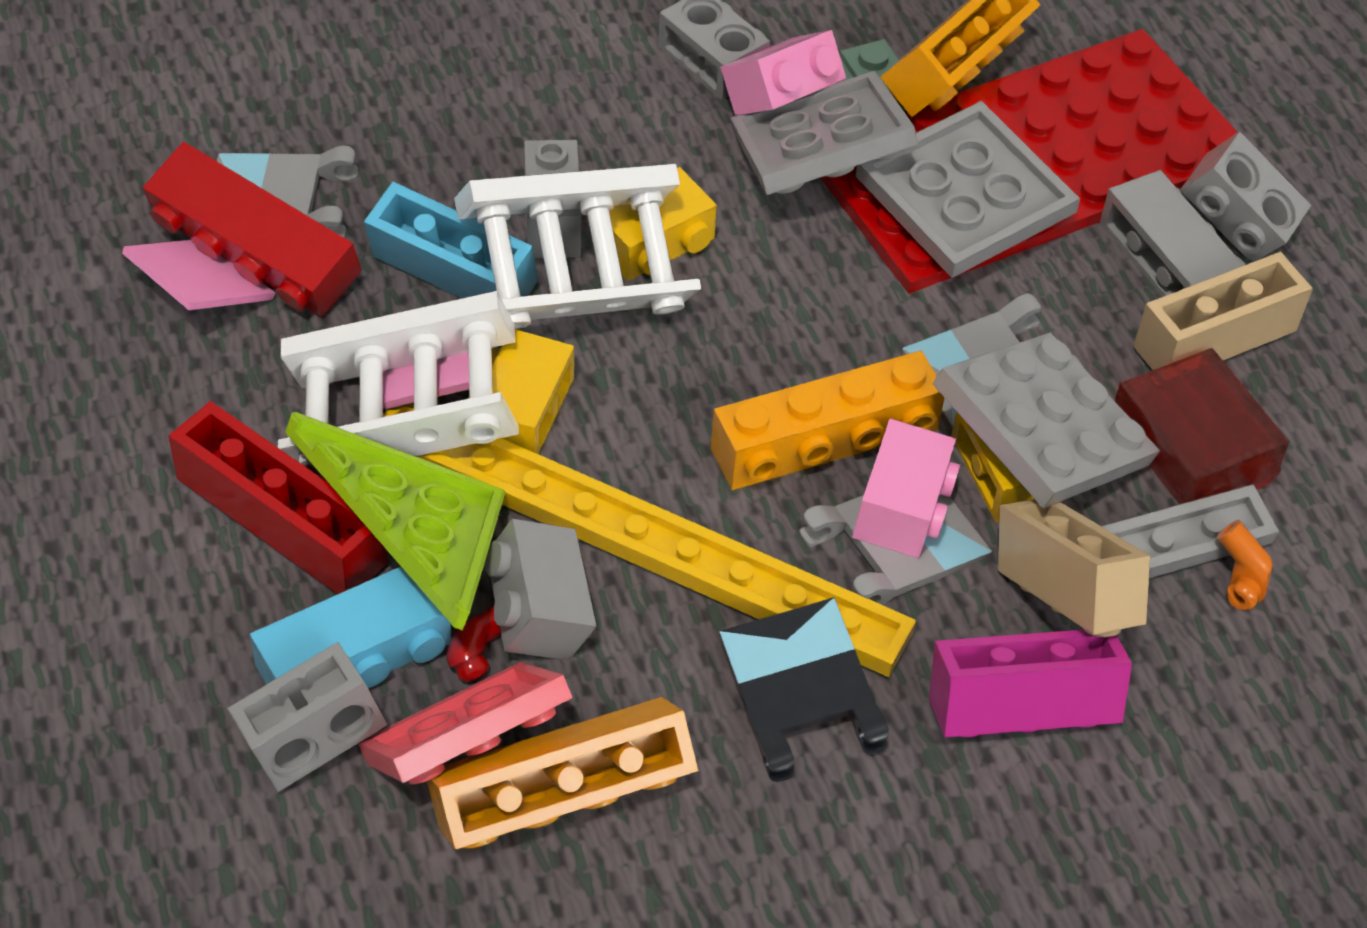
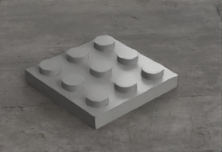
(824, 133)
(969, 189)
(1046, 418)

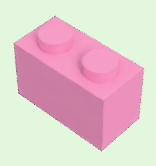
(783, 72)
(904, 489)

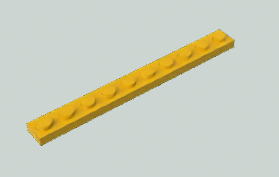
(672, 544)

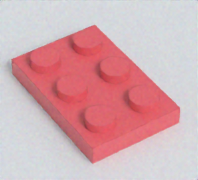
(465, 722)

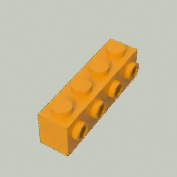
(956, 52)
(823, 419)
(561, 773)

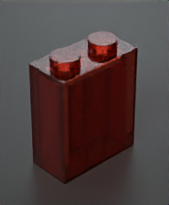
(1204, 426)

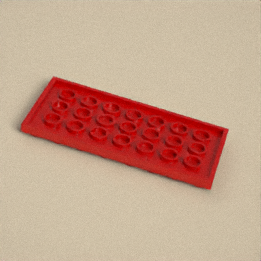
(1088, 117)

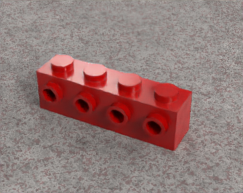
(251, 230)
(275, 498)

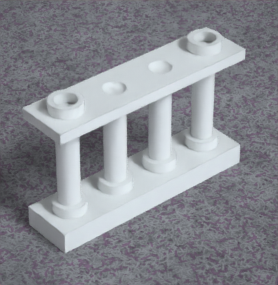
(595, 194)
(403, 340)

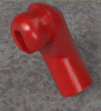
(466, 646)

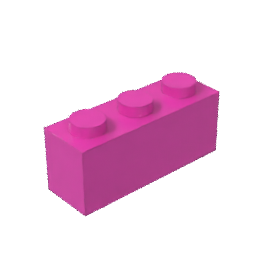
(1028, 682)

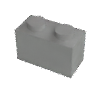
(540, 590)

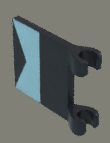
(799, 674)

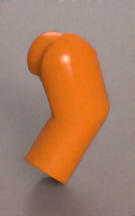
(1251, 566)

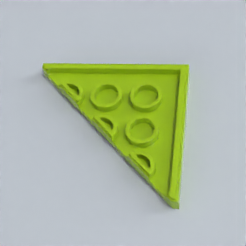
(419, 511)

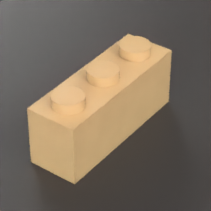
(1225, 313)
(1074, 566)

